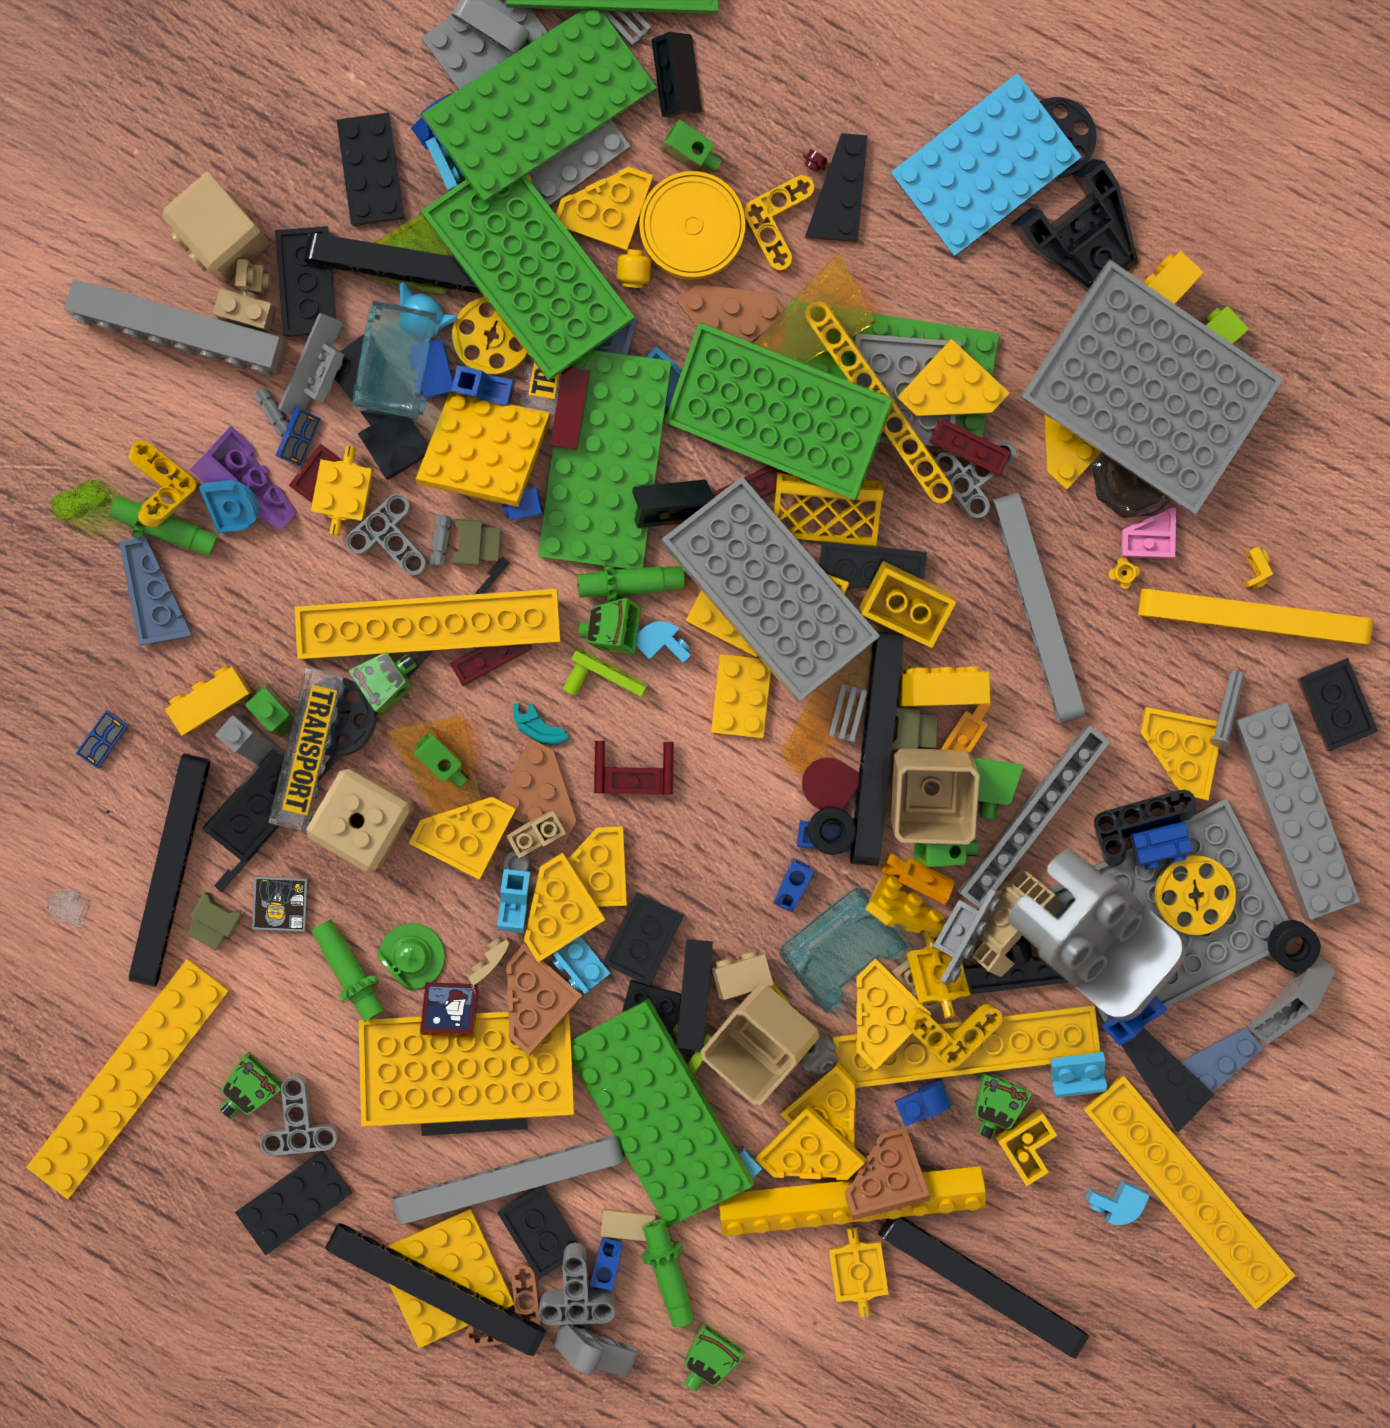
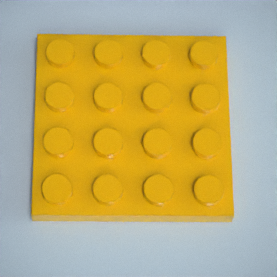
(483, 449)
(460, 1252)

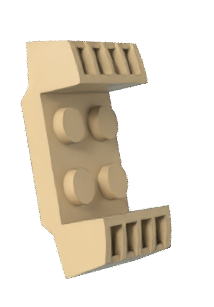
(999, 934)

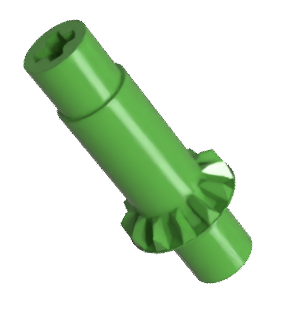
(171, 530)
(631, 581)
(355, 983)
(663, 1256)

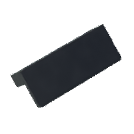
(676, 74)
(669, 502)

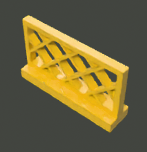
(871, 491)

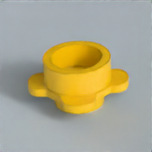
(1124, 565)

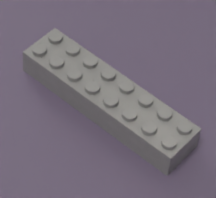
(176, 327)
(1295, 811)

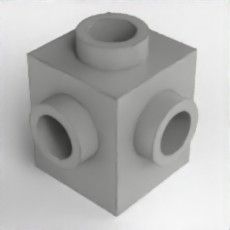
(820, 1056)

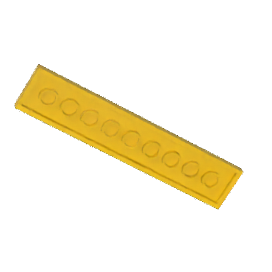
(427, 624)
(1017, 1043)
(128, 1078)
(1189, 1192)

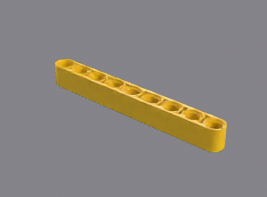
(896, 437)
(1255, 617)

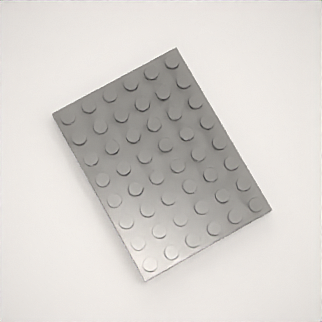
(1151, 387)
(1245, 934)

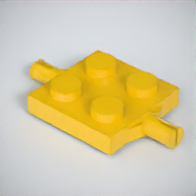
(342, 490)
(927, 970)
(858, 1271)

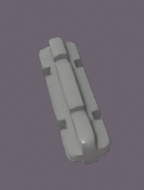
(271, 410)
(440, 540)

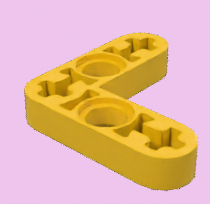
(770, 211)
(169, 488)
(949, 1043)

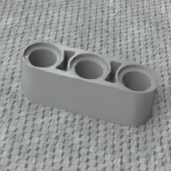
(491, 24)

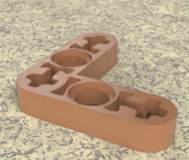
(516, 1283)

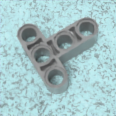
(972, 480)
(390, 532)
(293, 1125)
(576, 1295)
(592, 1352)

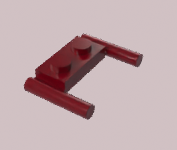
(633, 779)

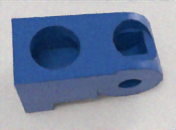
(793, 884)
(606, 1264)

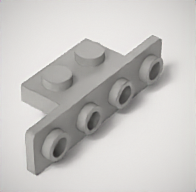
(315, 366)
(961, 931)

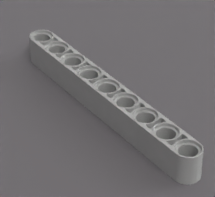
(1038, 608)
(507, 1179)

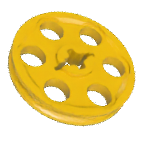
(480, 340)
(1207, 900)

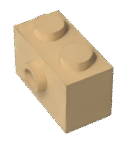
(244, 310)
(742, 975)

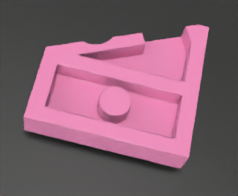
(1151, 537)

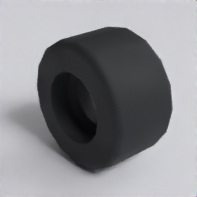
(848, 830)
(1307, 953)

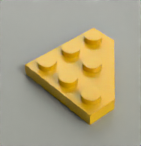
(607, 208)
(952, 386)
(1066, 453)
(1182, 748)
(465, 834)
(602, 866)
(897, 905)
(559, 909)
(882, 1014)
(833, 1099)
(810, 1150)

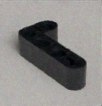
(1142, 810)

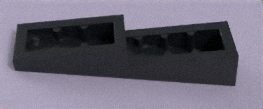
(694, 995)

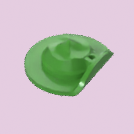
(412, 955)

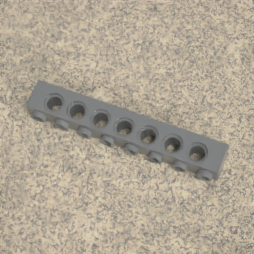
(1034, 815)

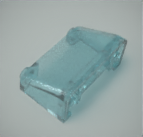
(393, 360)
(839, 947)

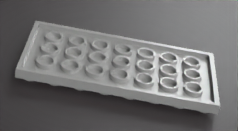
(468, 55)
(770, 589)

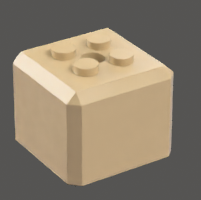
(213, 228)
(384, 813)
(938, 816)
(759, 1044)

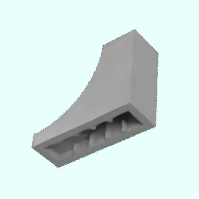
(247, 739)
(1294, 1002)

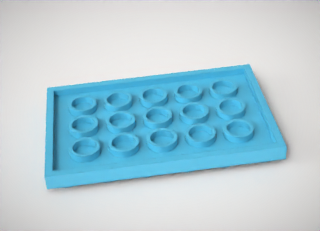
(986, 165)

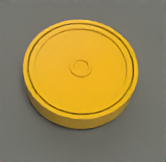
(692, 225)

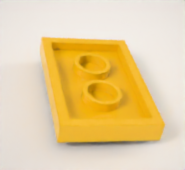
(741, 696)

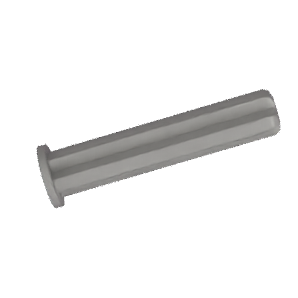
(1228, 710)

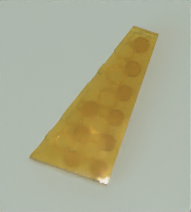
(837, 288)

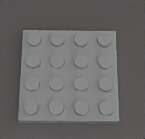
(897, 364)

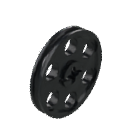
(1075, 113)
(347, 722)

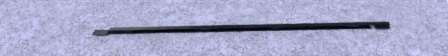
(229, 875)

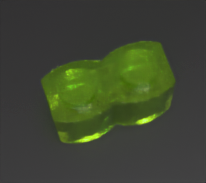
(75, 504)

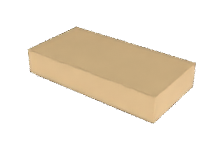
(624, 1224)

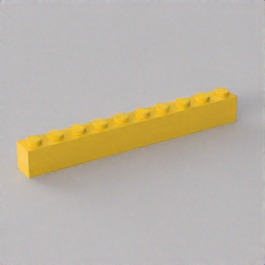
(826, 1203)

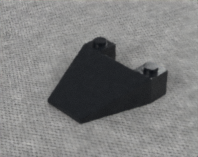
(1088, 232)

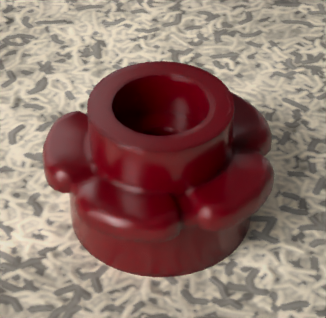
(814, 160)

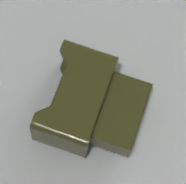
(476, 543)
(914, 729)
(213, 921)

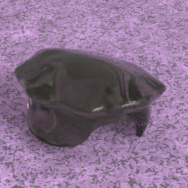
(1124, 491)

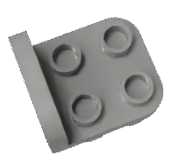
(1104, 941)

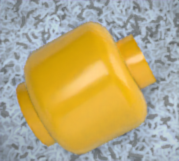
(633, 269)

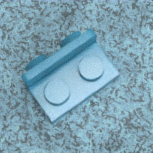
(449, 171)
(581, 964)
(1078, 1074)

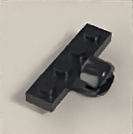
(1023, 974)

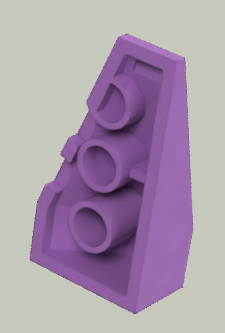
(234, 460)

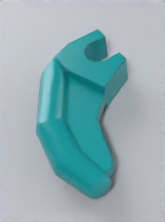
(536, 729)

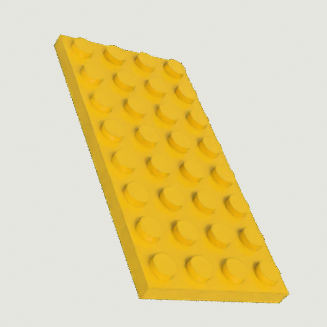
(461, 1079)

